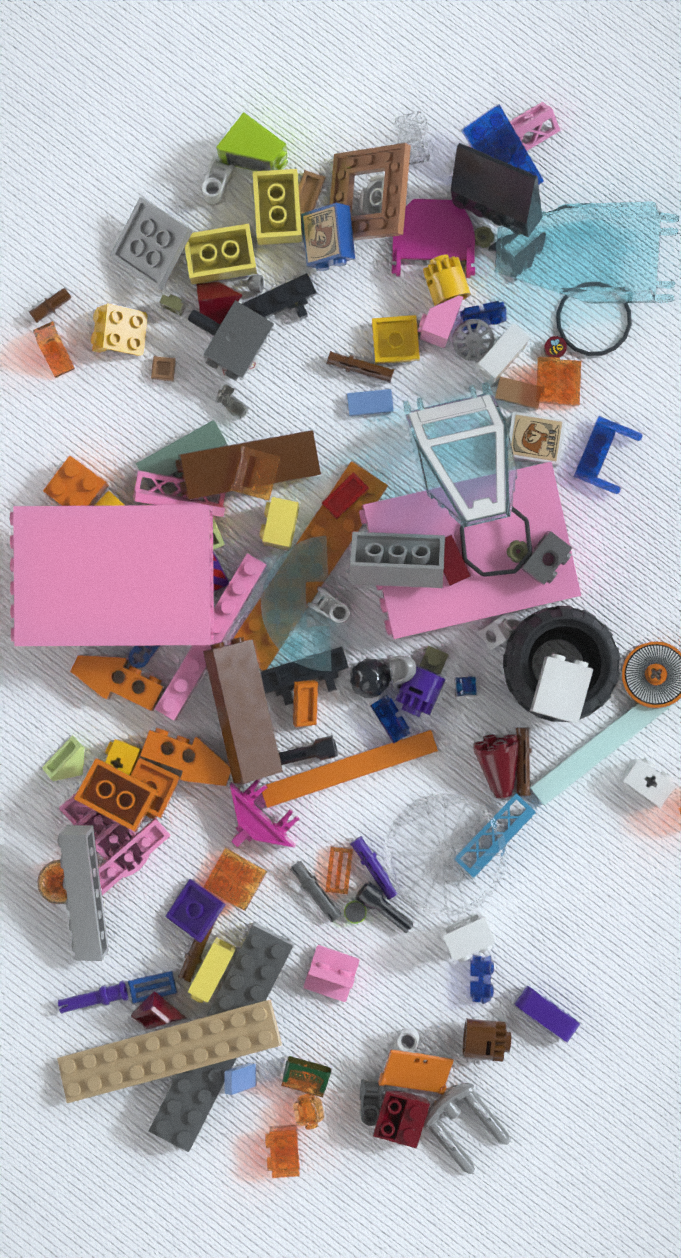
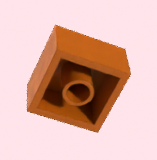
(75, 485)

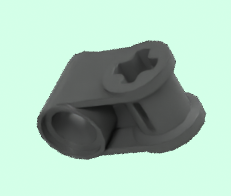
(371, 1097)

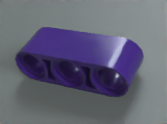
(547, 1014)

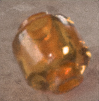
(308, 1111)

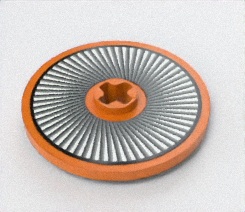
(638, 671)

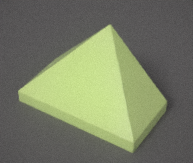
(67, 761)

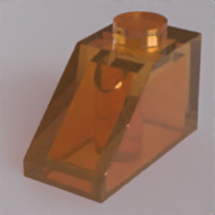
(53, 349)

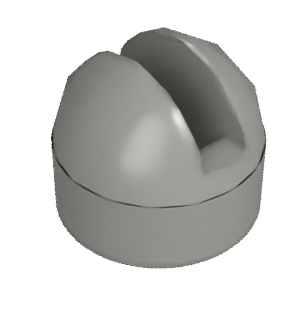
(256, 283)

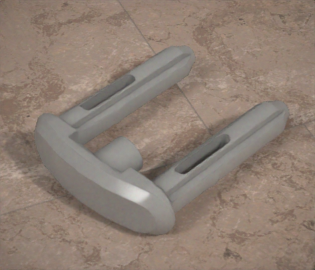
(446, 1104)

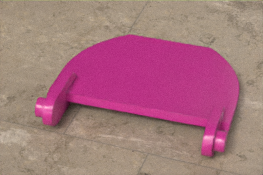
(435, 230)

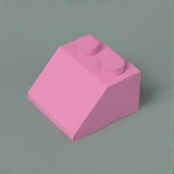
(438, 324)

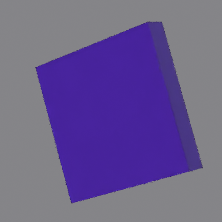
(195, 910)

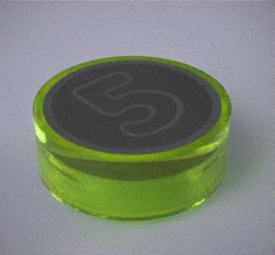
(355, 912)

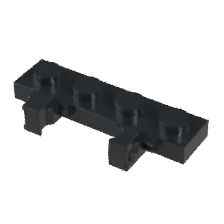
(286, 296)
(282, 678)

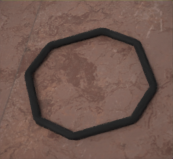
(501, 572)

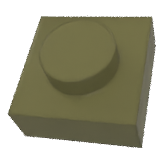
(172, 304)
(434, 660)

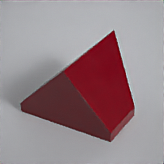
(216, 300)
(156, 1012)

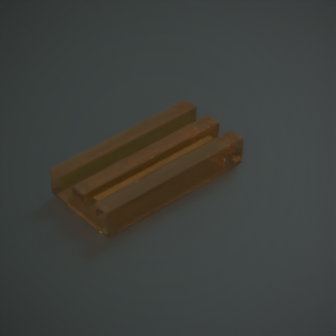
(339, 867)

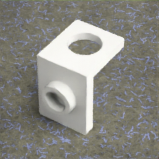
(501, 628)

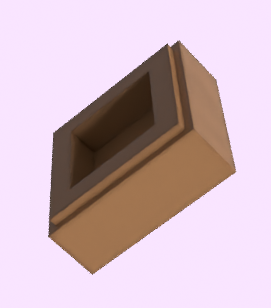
(163, 368)

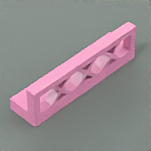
(534, 119)
(161, 498)

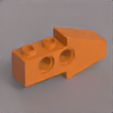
(98, 674)
(205, 768)

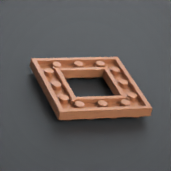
(395, 162)

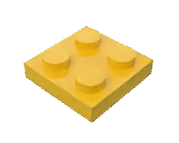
(395, 339)

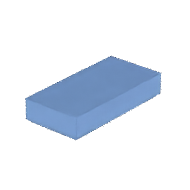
(370, 402)
(240, 1078)

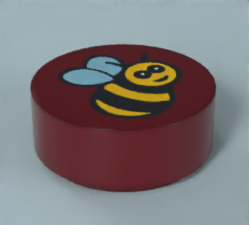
(555, 347)

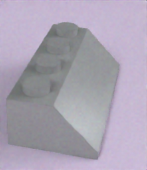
(397, 559)

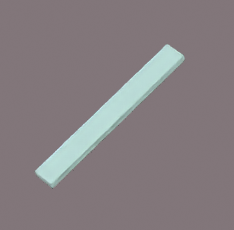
(594, 751)

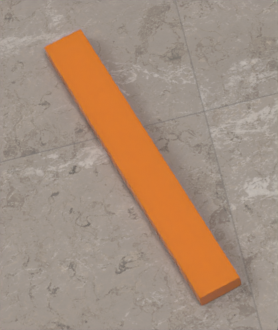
(349, 768)

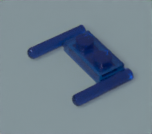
(597, 450)

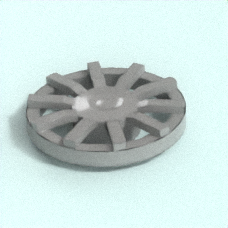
(472, 339)

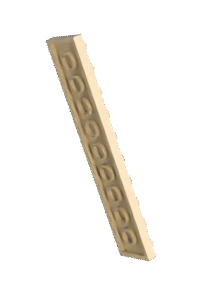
(169, 1051)

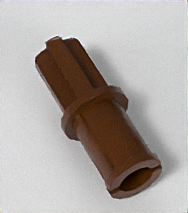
(50, 305)

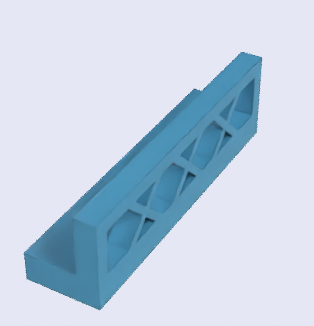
(508, 834)

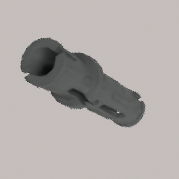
(315, 890)

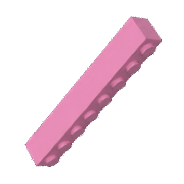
(225, 615)

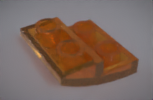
(558, 381)
(235, 879)

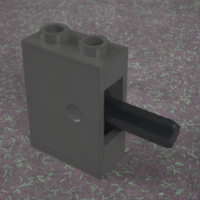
(235, 340)

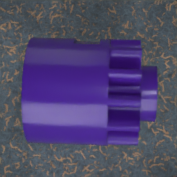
(420, 692)

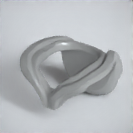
(402, 669)

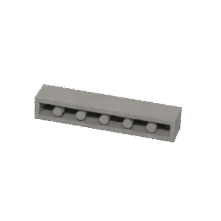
(83, 892)

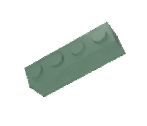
(163, 461)

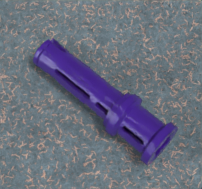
(103, 995)

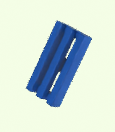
(171, 982)

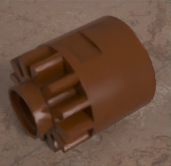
(485, 1040)

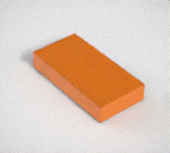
(305, 703)

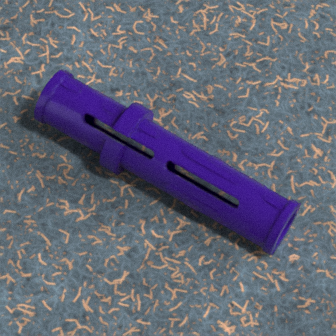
(369, 859)

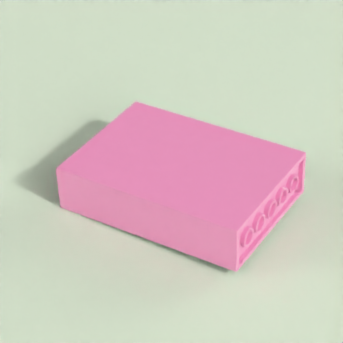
(112, 575)
(476, 597)

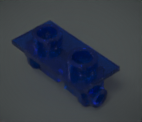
(493, 314)
(386, 713)
(483, 969)

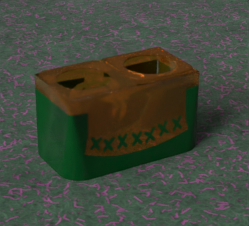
(306, 1076)

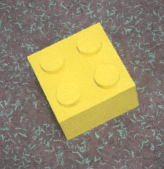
(280, 523)

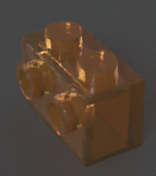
(283, 1151)

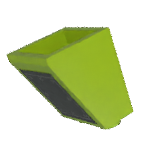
(252, 147)

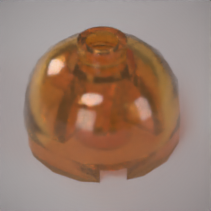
(51, 883)

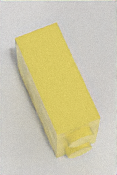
(211, 970)

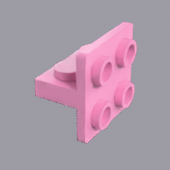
(331, 973)

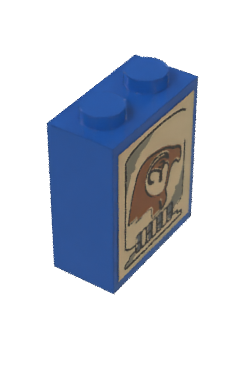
(328, 236)

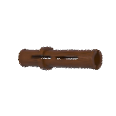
(349, 363)
(523, 761)
(193, 957)

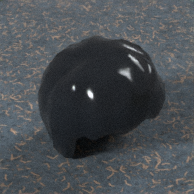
(370, 678)

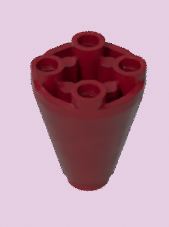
(498, 762)

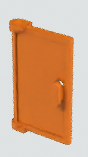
(419, 1075)

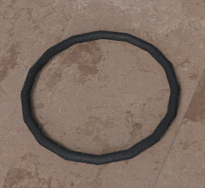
(595, 353)

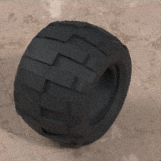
(572, 625)

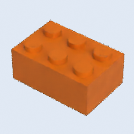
(116, 794)

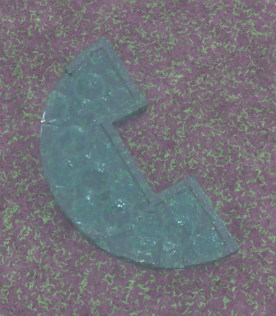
(286, 607)

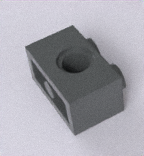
(548, 544)

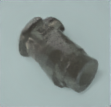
(232, 405)

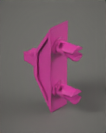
(254, 823)

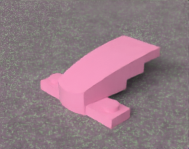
(119, 845)

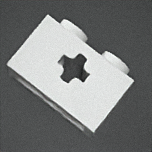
(654, 793)

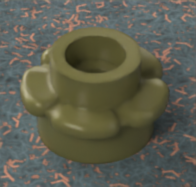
(483, 231)
(511, 551)

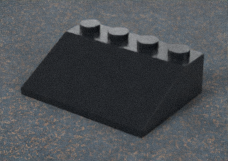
(495, 191)

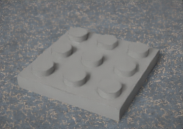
(151, 243)

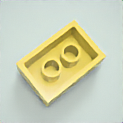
(277, 206)
(220, 254)

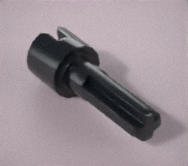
(322, 748)
(372, 898)

